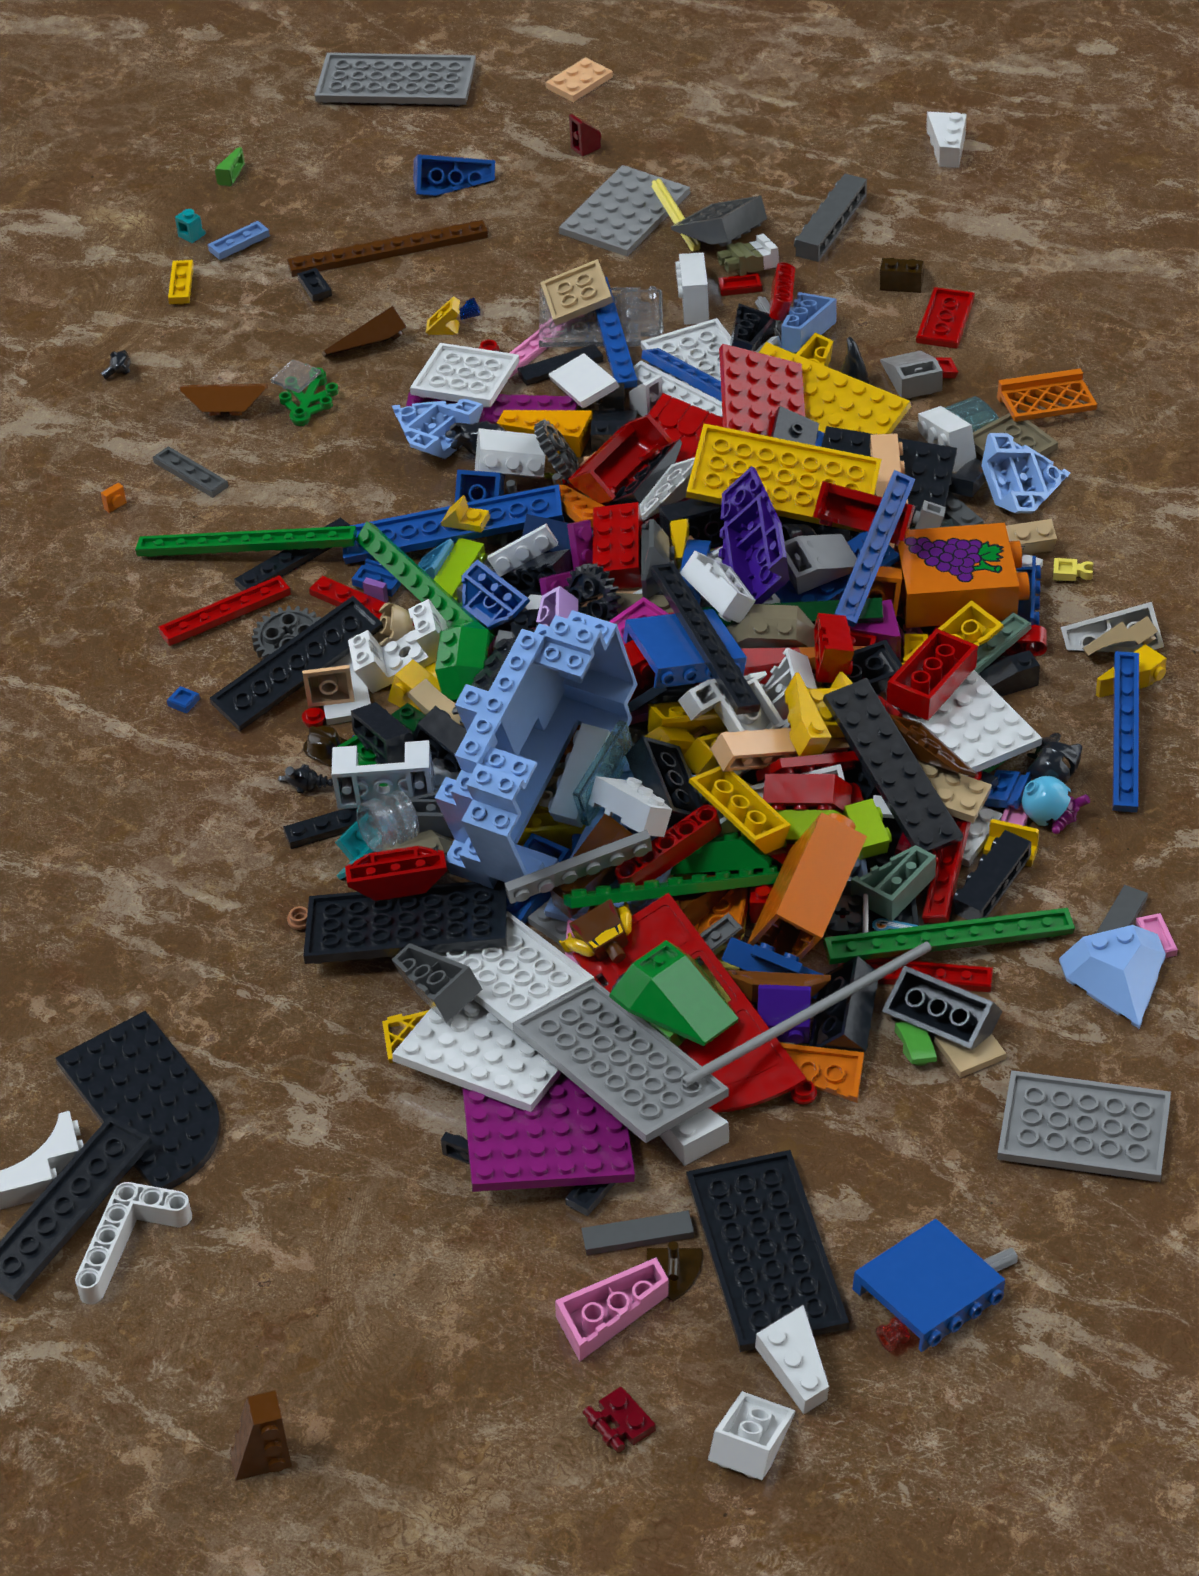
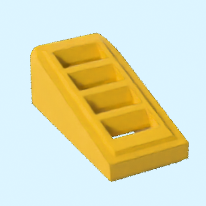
(679, 534)

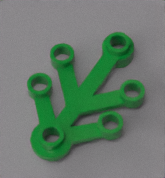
(301, 415)

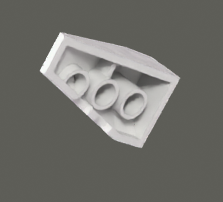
(668, 489)
(1084, 632)

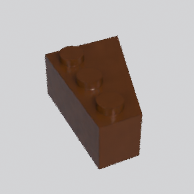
(261, 1438)

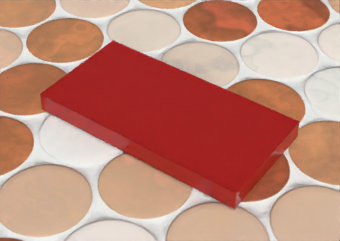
(945, 317)

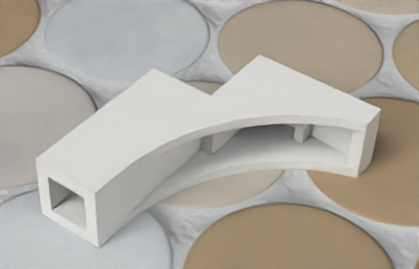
(30, 1177)

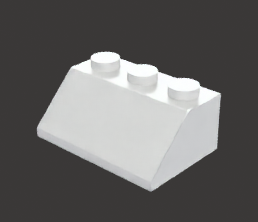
(509, 454)

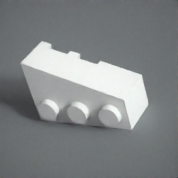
(947, 429)
(718, 586)
(783, 674)
(794, 1359)

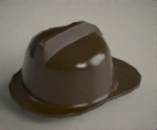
(321, 742)

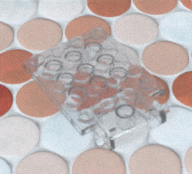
(638, 313)

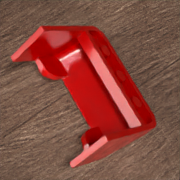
(619, 457)
(856, 510)

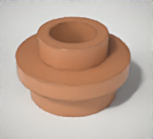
(297, 918)

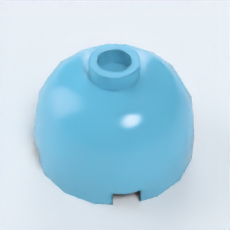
(1045, 799)

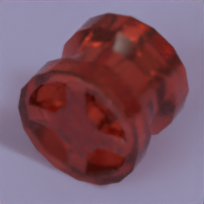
(892, 1334)

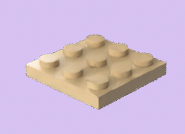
(576, 292)

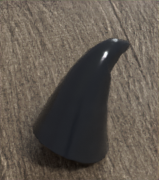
(853, 362)

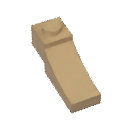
(1140, 632)
(427, 696)

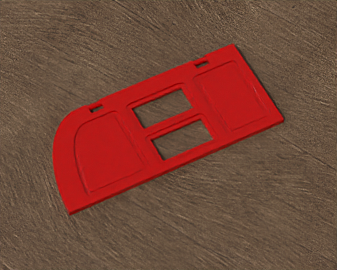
(751, 1078)

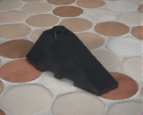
(648, 477)
(1012, 673)

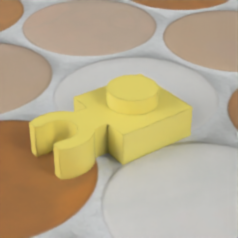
(1069, 569)

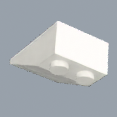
(750, 1435)

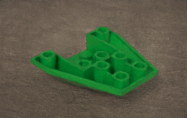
(674, 994)

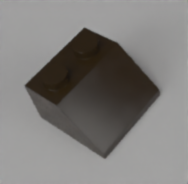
(901, 275)

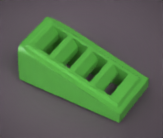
(230, 168)

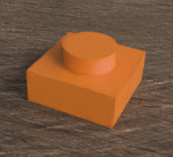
(113, 497)

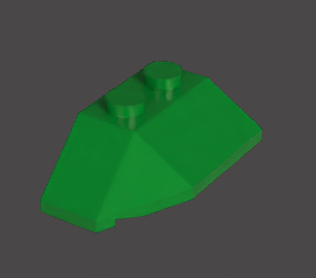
(460, 657)
(724, 854)

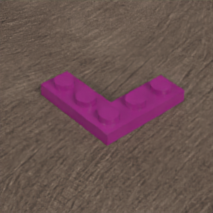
(581, 550)

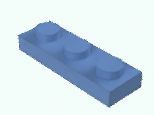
(238, 240)

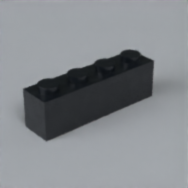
(992, 876)

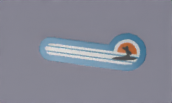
(884, 924)

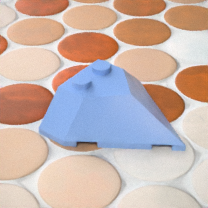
(429, 421)
(1018, 474)
(1117, 969)

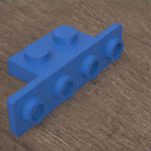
(762, 959)

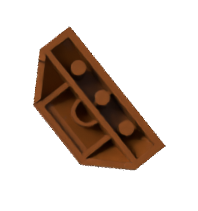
(223, 397)
(750, 980)

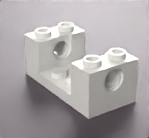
(379, 664)
(360, 783)

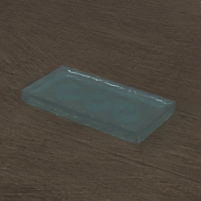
(608, 763)

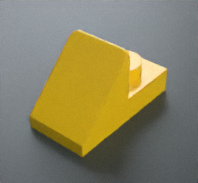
(444, 320)
(465, 518)

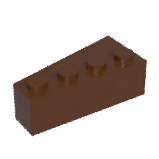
(604, 833)

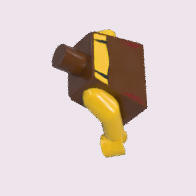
(601, 932)

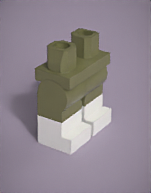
(749, 256)

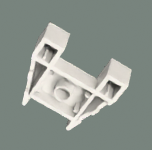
(709, 696)

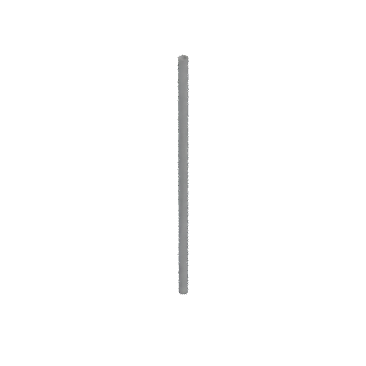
(805, 1014)

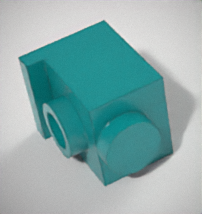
(189, 226)

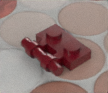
(624, 1414)

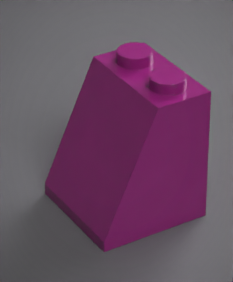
(884, 630)

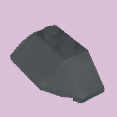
(654, 551)

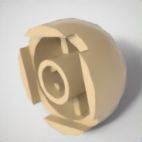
(395, 623)

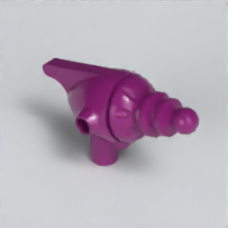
(1070, 813)

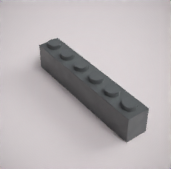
(830, 217)

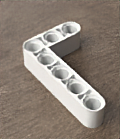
(125, 1207)

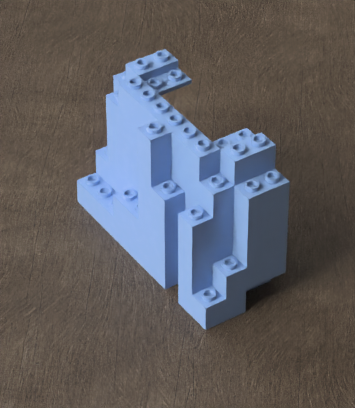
(518, 735)

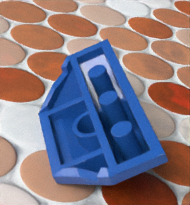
(490, 596)

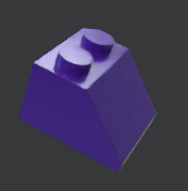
(782, 1002)

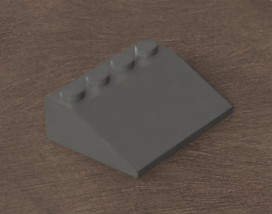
(723, 220)

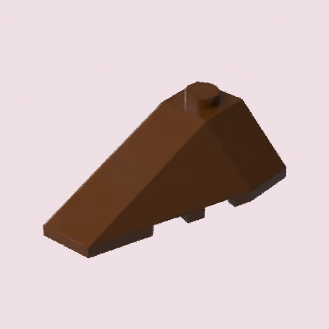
(377, 330)
(929, 747)
(698, 905)

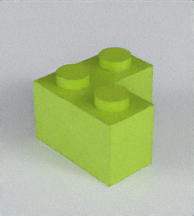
(869, 822)

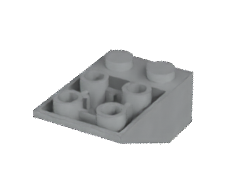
(914, 374)
(817, 560)

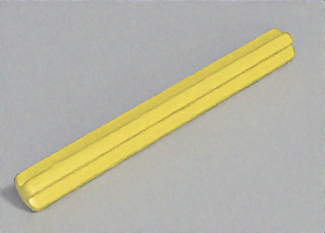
(673, 211)

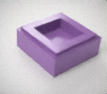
(375, 589)

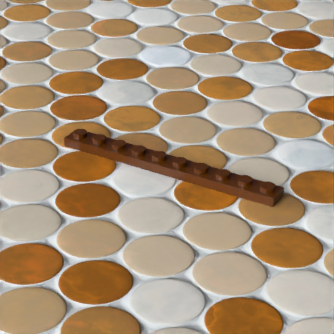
(388, 247)

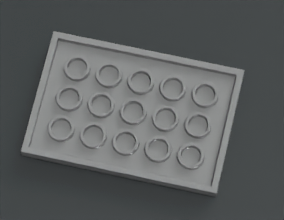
(622, 211)
(1084, 1126)

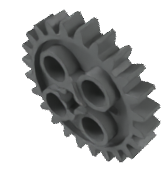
(550, 442)
(280, 629)

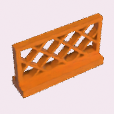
(1045, 386)

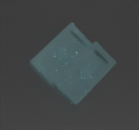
(974, 412)

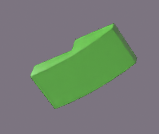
(916, 1044)

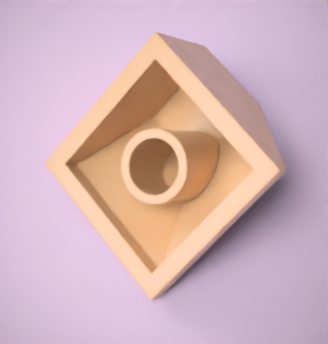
(328, 686)

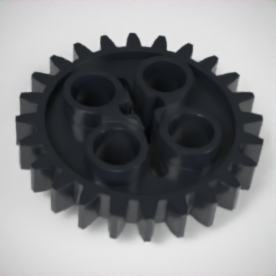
(587, 585)

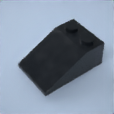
(606, 423)
(875, 663)

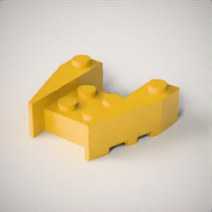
(809, 717)

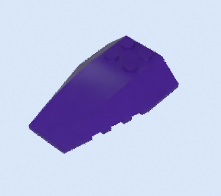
(753, 537)

